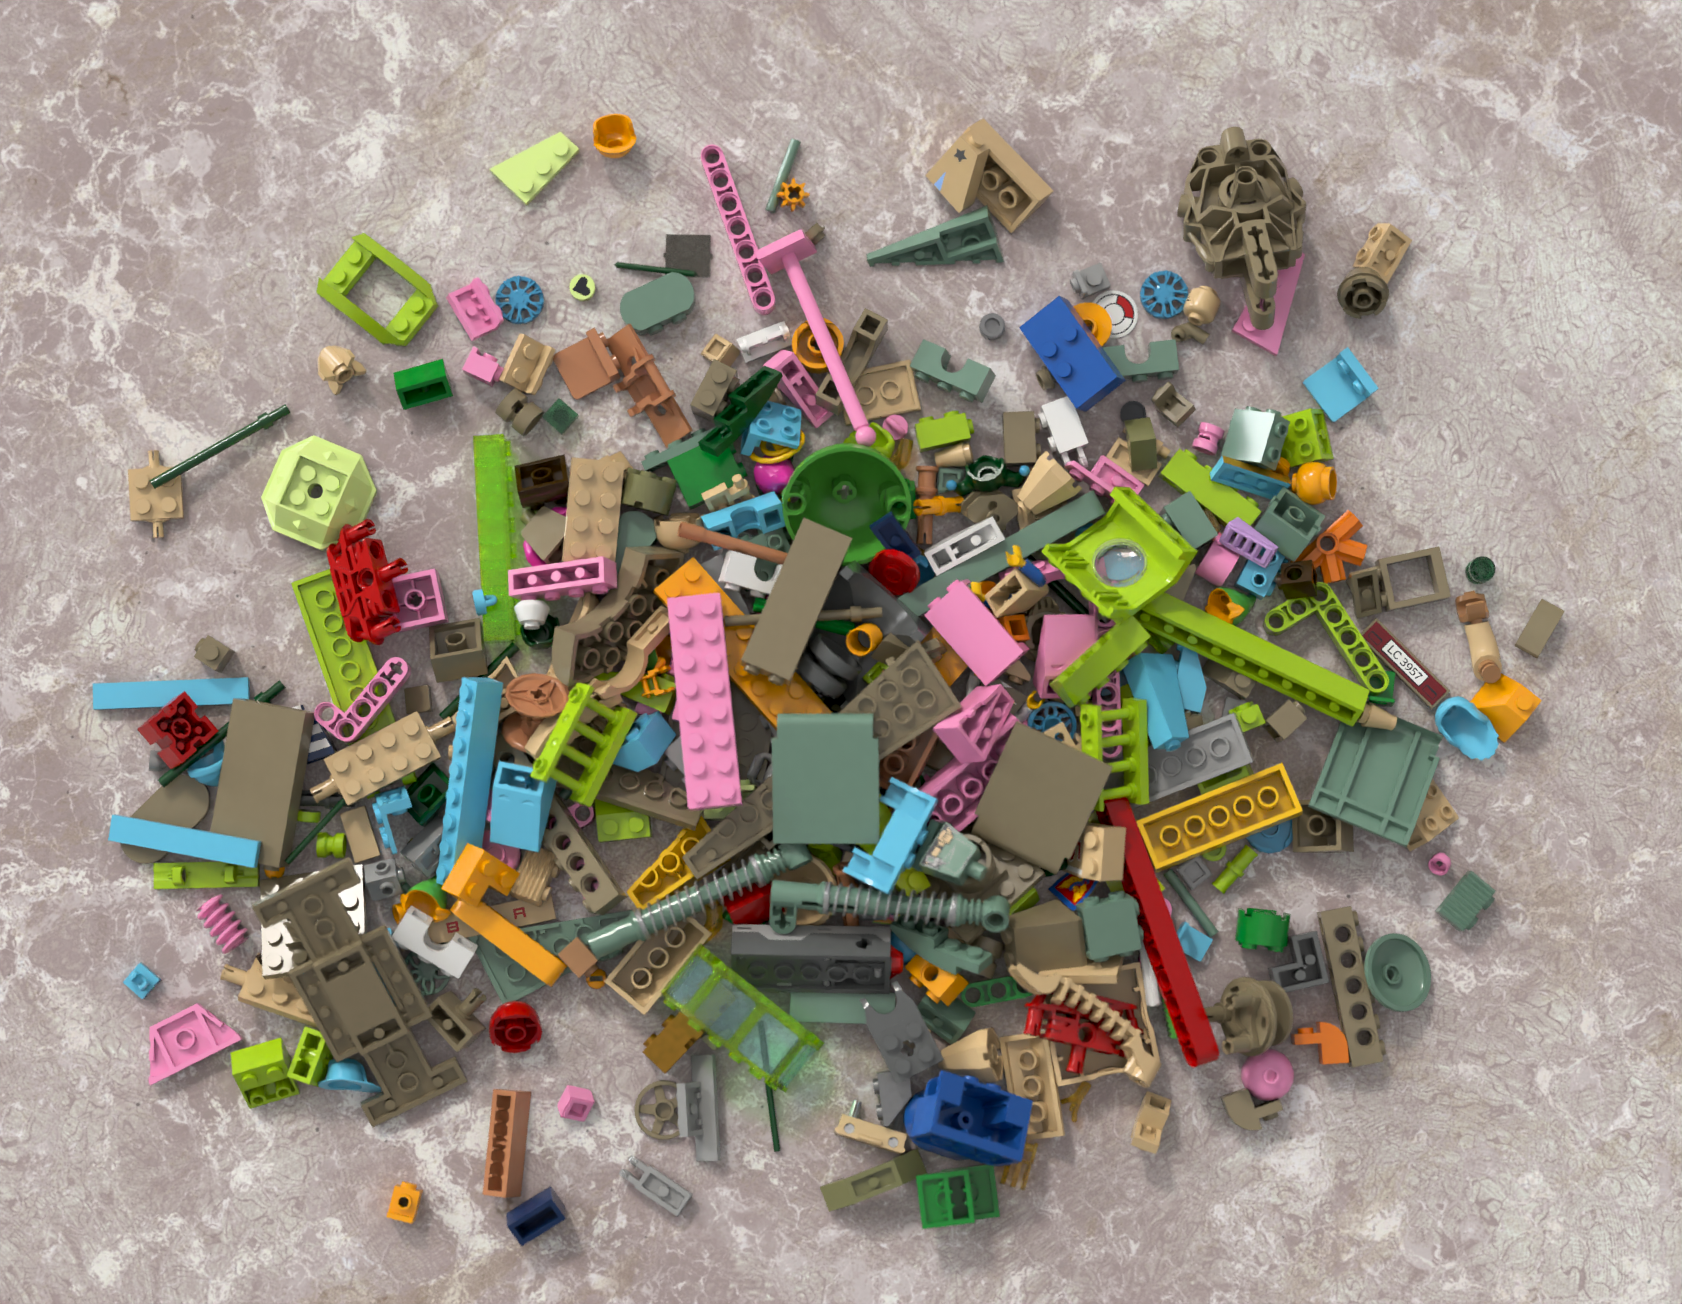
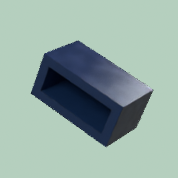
(536, 1216)

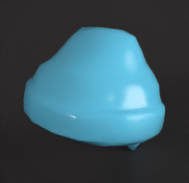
(208, 769)

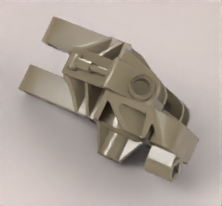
(1239, 237)

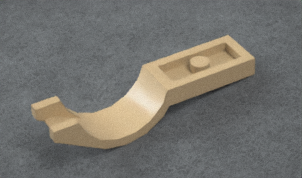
(638, 648)

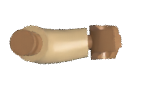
(1481, 639)

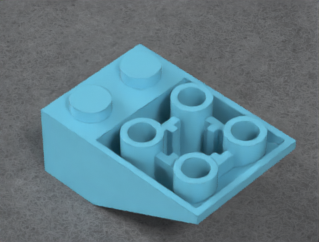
(519, 807)

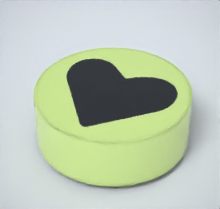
(582, 287)

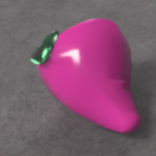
(773, 476)

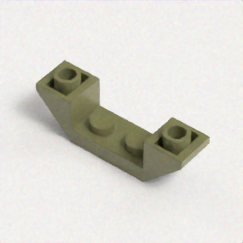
(873, 1181)

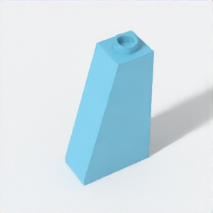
(1156, 680)

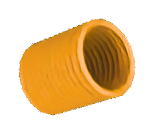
(853, 643)

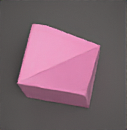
(575, 1103)

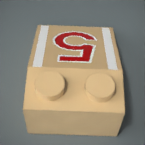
(1099, 853)

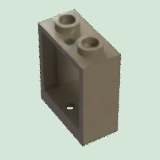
(1437, 575)

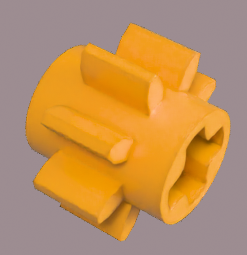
(792, 203)

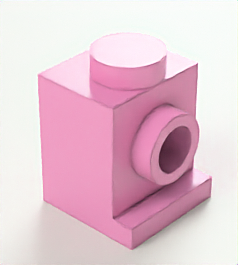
(482, 367)

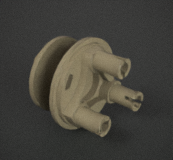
(1252, 1016)

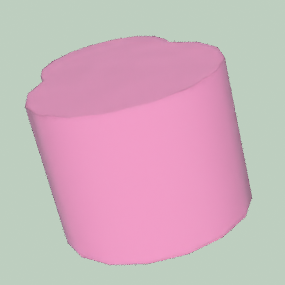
(1217, 563)

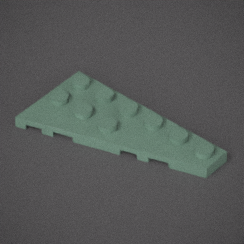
(515, 981)

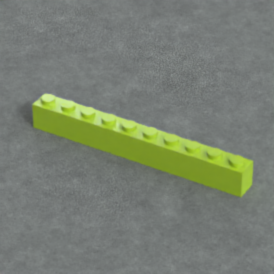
(1254, 657)

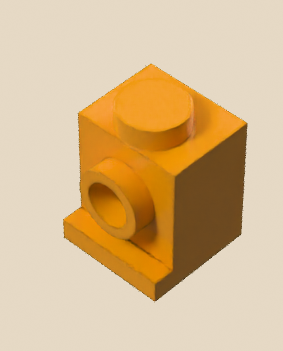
(407, 1213)

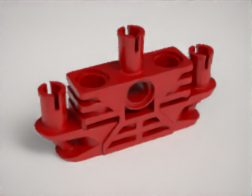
(365, 583)
(1066, 1029)

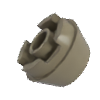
(1363, 293)

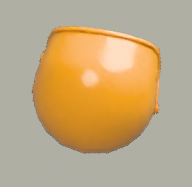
(614, 135)

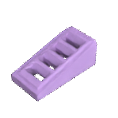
(1235, 542)

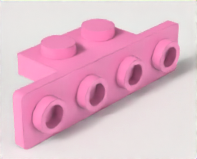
(1104, 477)

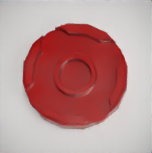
(895, 571)

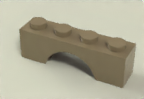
(860, 349)

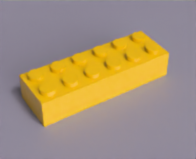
(1219, 817)

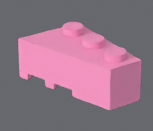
(975, 725)

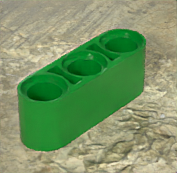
(986, 996)

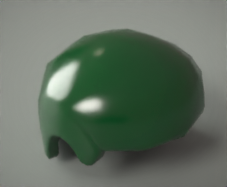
(542, 637)

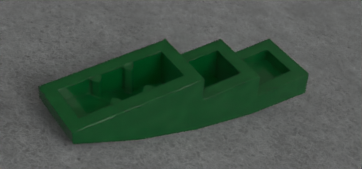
(744, 407)

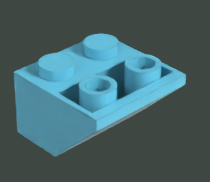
(645, 742)

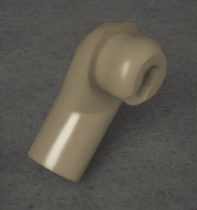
(1188, 331)

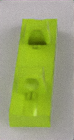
(204, 875)

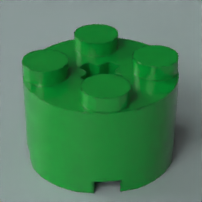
(1262, 928)

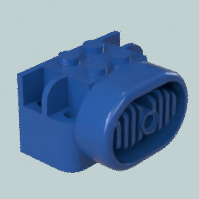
(968, 1120)

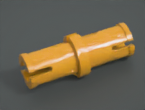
(938, 505)

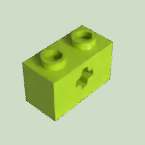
(310, 1058)

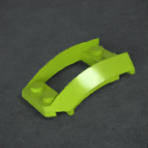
(350, 270)

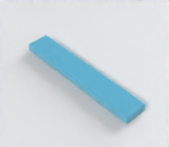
(158, 693)
(184, 840)

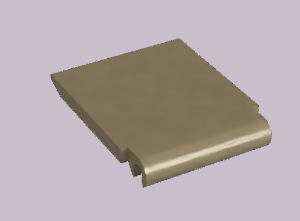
(1039, 798)

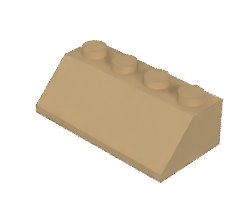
(1008, 182)
(654, 963)

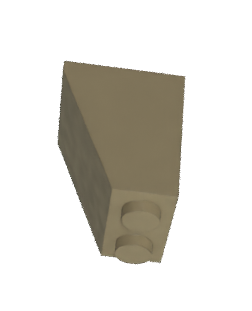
(1045, 938)

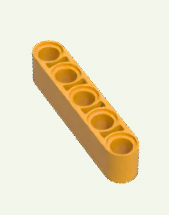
(511, 940)

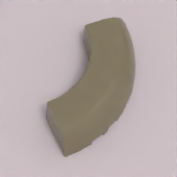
(600, 637)

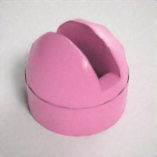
(1443, 868)

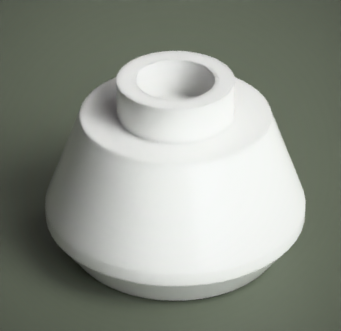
(531, 613)

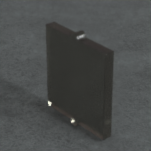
(689, 253)

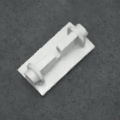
(764, 341)

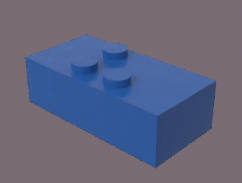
(1072, 354)

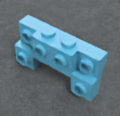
(899, 839)

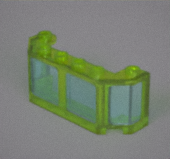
(740, 1019)

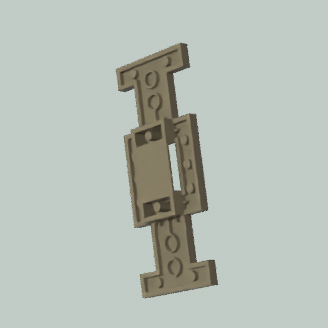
(350, 997)

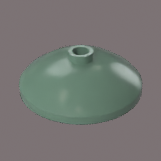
(1406, 969)

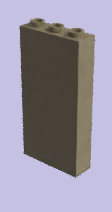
(263, 776)

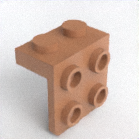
(587, 365)

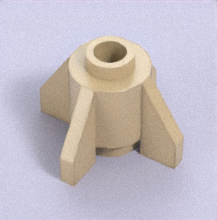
(338, 367)

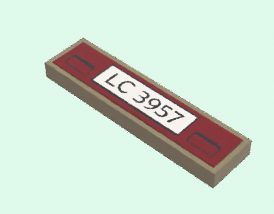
(1404, 664)

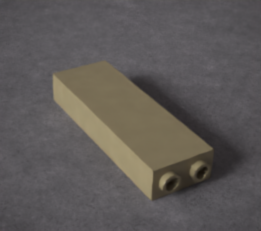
(795, 602)

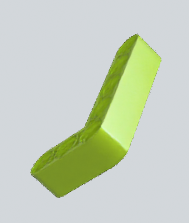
(1334, 631)

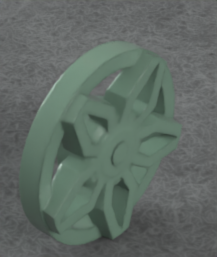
(427, 972)

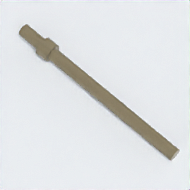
(855, 613)

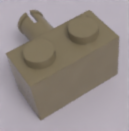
(456, 1018)

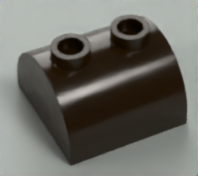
(542, 482)

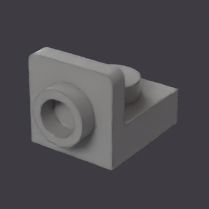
(1089, 281)

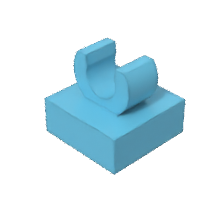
(142, 980)

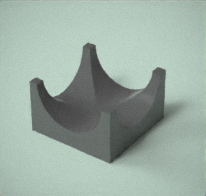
(859, 588)

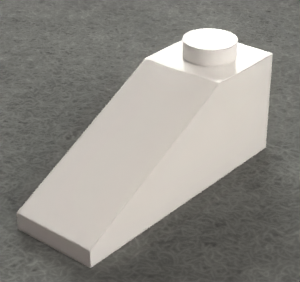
(963, 545)

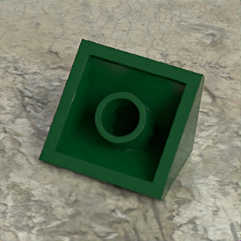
(428, 795)

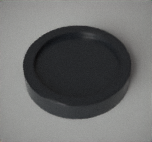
(1132, 410)

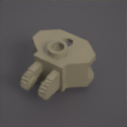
(982, 505)

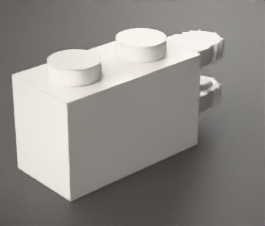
(1064, 430)

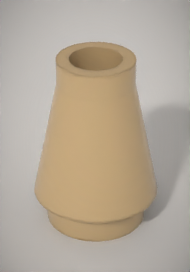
(955, 456)
(1376, 717)

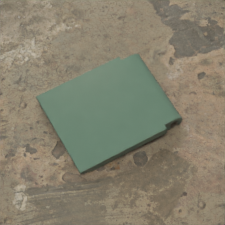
(1378, 778)
(825, 779)

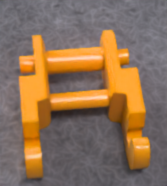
(653, 674)

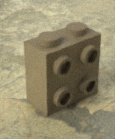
(714, 390)

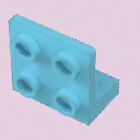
(1340, 385)
(775, 425)
(394, 802)

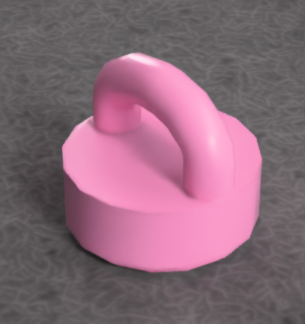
(896, 426)

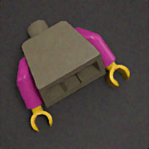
(543, 535)

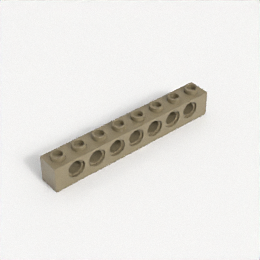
(609, 891)

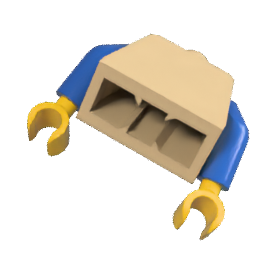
(1017, 591)

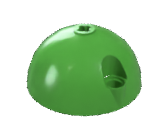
(852, 510)

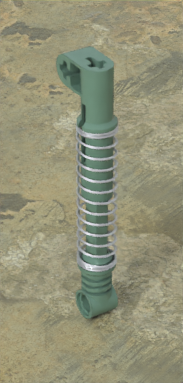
(828, 898)
(640, 923)

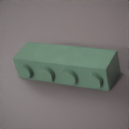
(837, 1006)

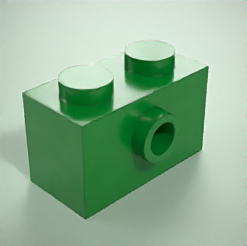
(423, 384)

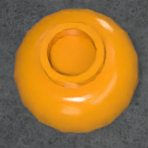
(1315, 483)

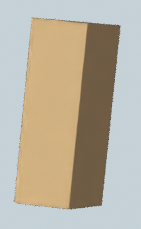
(1032, 1076)

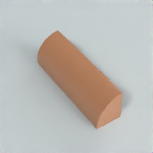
(506, 1143)

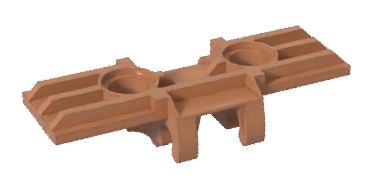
(647, 386)

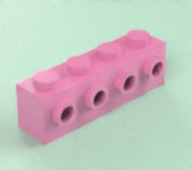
(563, 579)

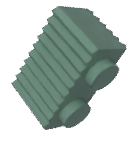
(1466, 901)

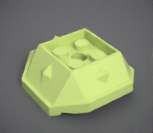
(345, 495)

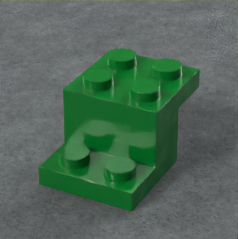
(957, 1196)

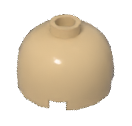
(667, 530)

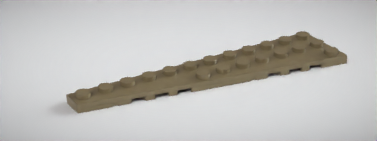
(904, 704)

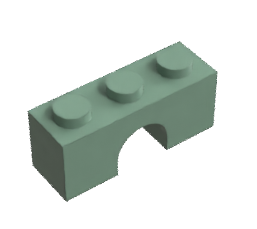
(1161, 361)
(971, 381)

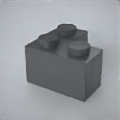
(1307, 966)

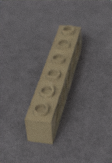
(1329, 922)

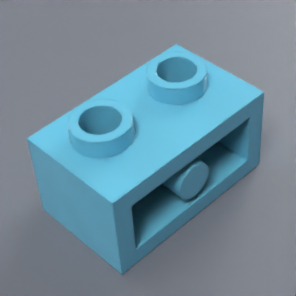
(1259, 580)

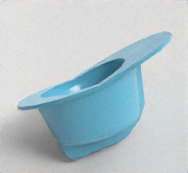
(347, 1075)

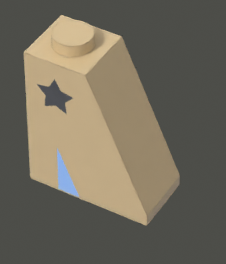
(961, 170)

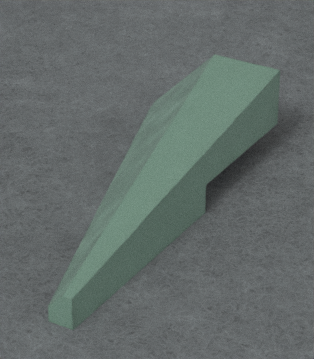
(960, 239)

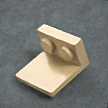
(1433, 818)

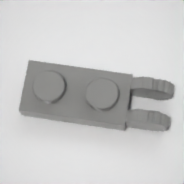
(658, 1187)

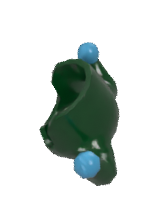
(987, 476)

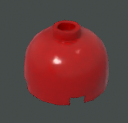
(515, 1027)

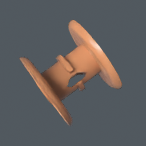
(534, 699)

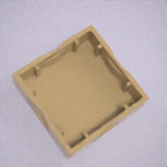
(1129, 990)

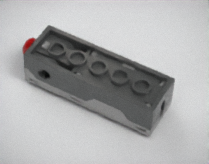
(816, 958)

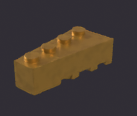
(671, 1042)

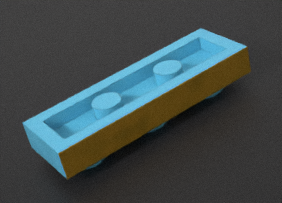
(1248, 477)

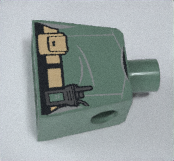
(953, 857)

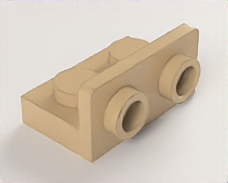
(1383, 250)
(527, 365)

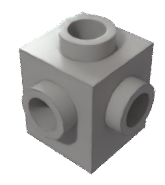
(384, 879)

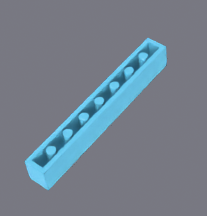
(469, 770)

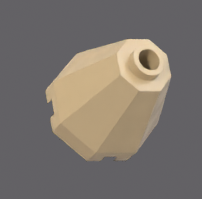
(1046, 486)
(975, 1056)

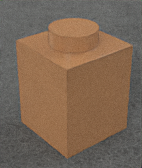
(579, 958)

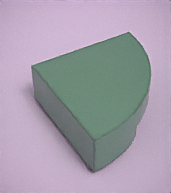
(945, 475)

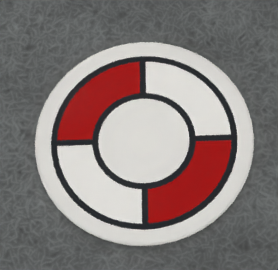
(1121, 311)

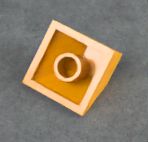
(1506, 705)

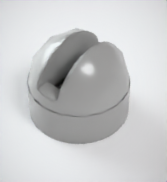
(156, 762)

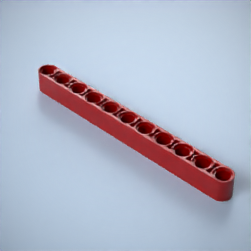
(1162, 941)

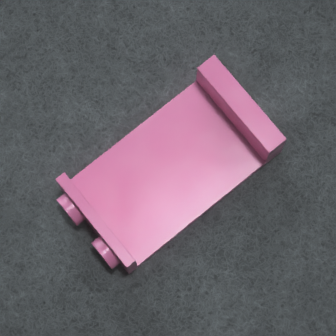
(974, 632)

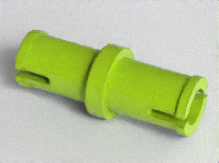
(1234, 869)

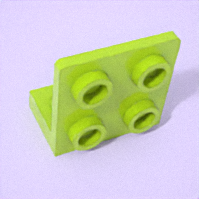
(1306, 438)

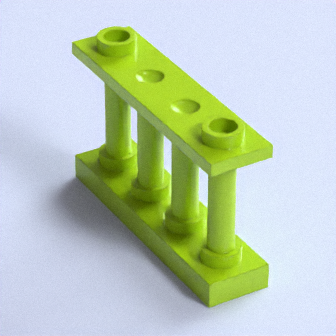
(1134, 747)
(604, 754)

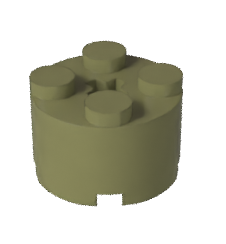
(648, 491)

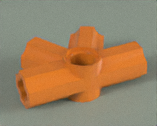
(1343, 549)

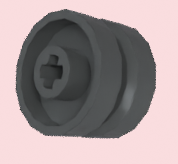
(828, 666)

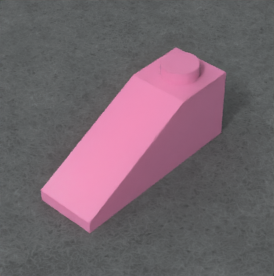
(798, 386)

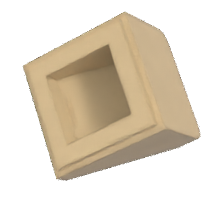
(721, 350)

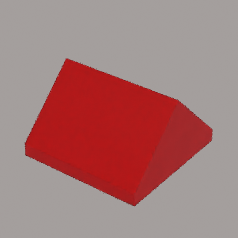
(752, 907)

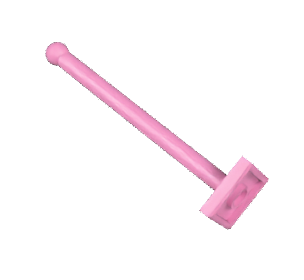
(787, 254)

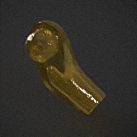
(903, 454)
(714, 919)

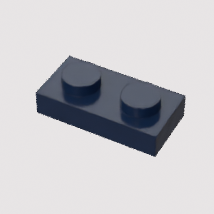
(894, 536)

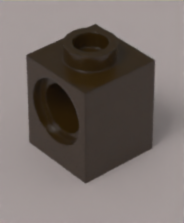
(1298, 579)

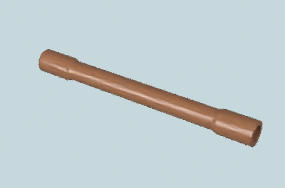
(700, 534)

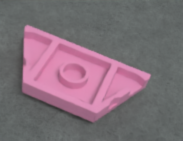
(186, 1040)

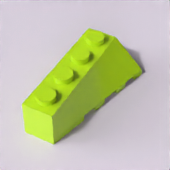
(1099, 661)

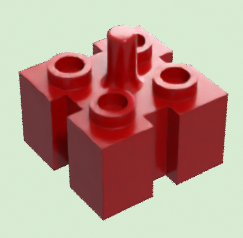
(177, 730)

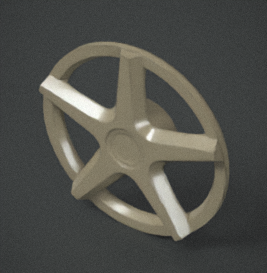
(662, 1110)

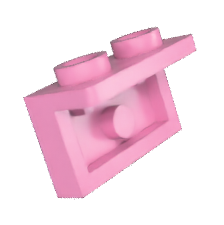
(476, 309)

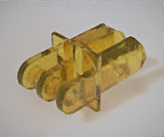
(1016, 1171)

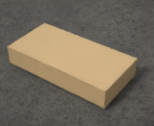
(360, 834)

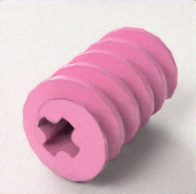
(222, 924)

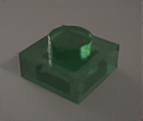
(560, 416)

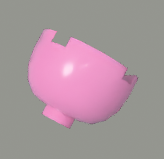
(1267, 1075)

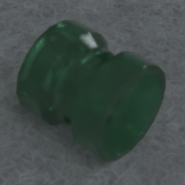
(1483, 567)

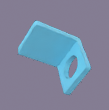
(1193, 941)

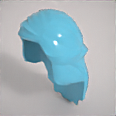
(1466, 728)

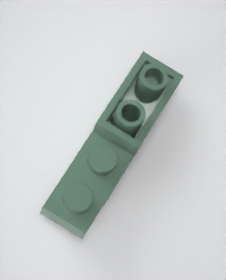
(934, 946)

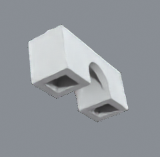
(739, 573)
(449, 957)

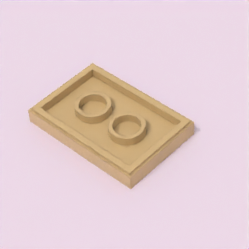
(886, 391)
(1093, 973)

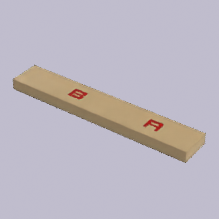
(517, 912)

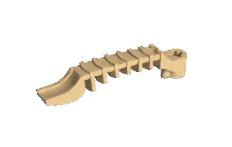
(1141, 1065)

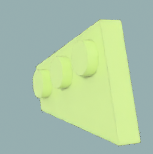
(536, 166)

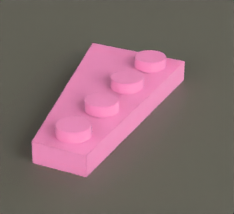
(1271, 338)

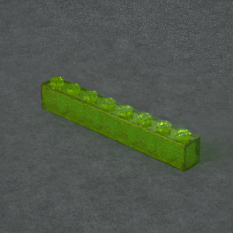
(495, 534)

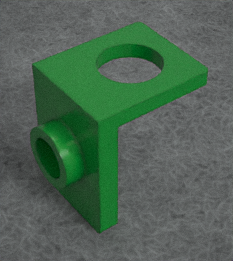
(1386, 697)

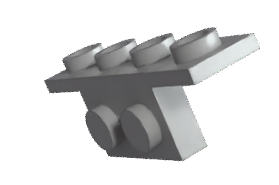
(699, 1108)

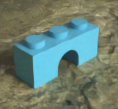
(756, 513)

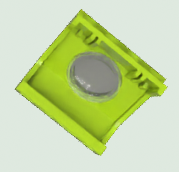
(1123, 557)

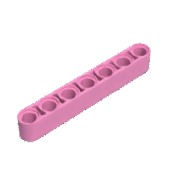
(733, 218)
(1113, 685)

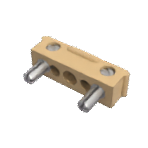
(870, 1133)

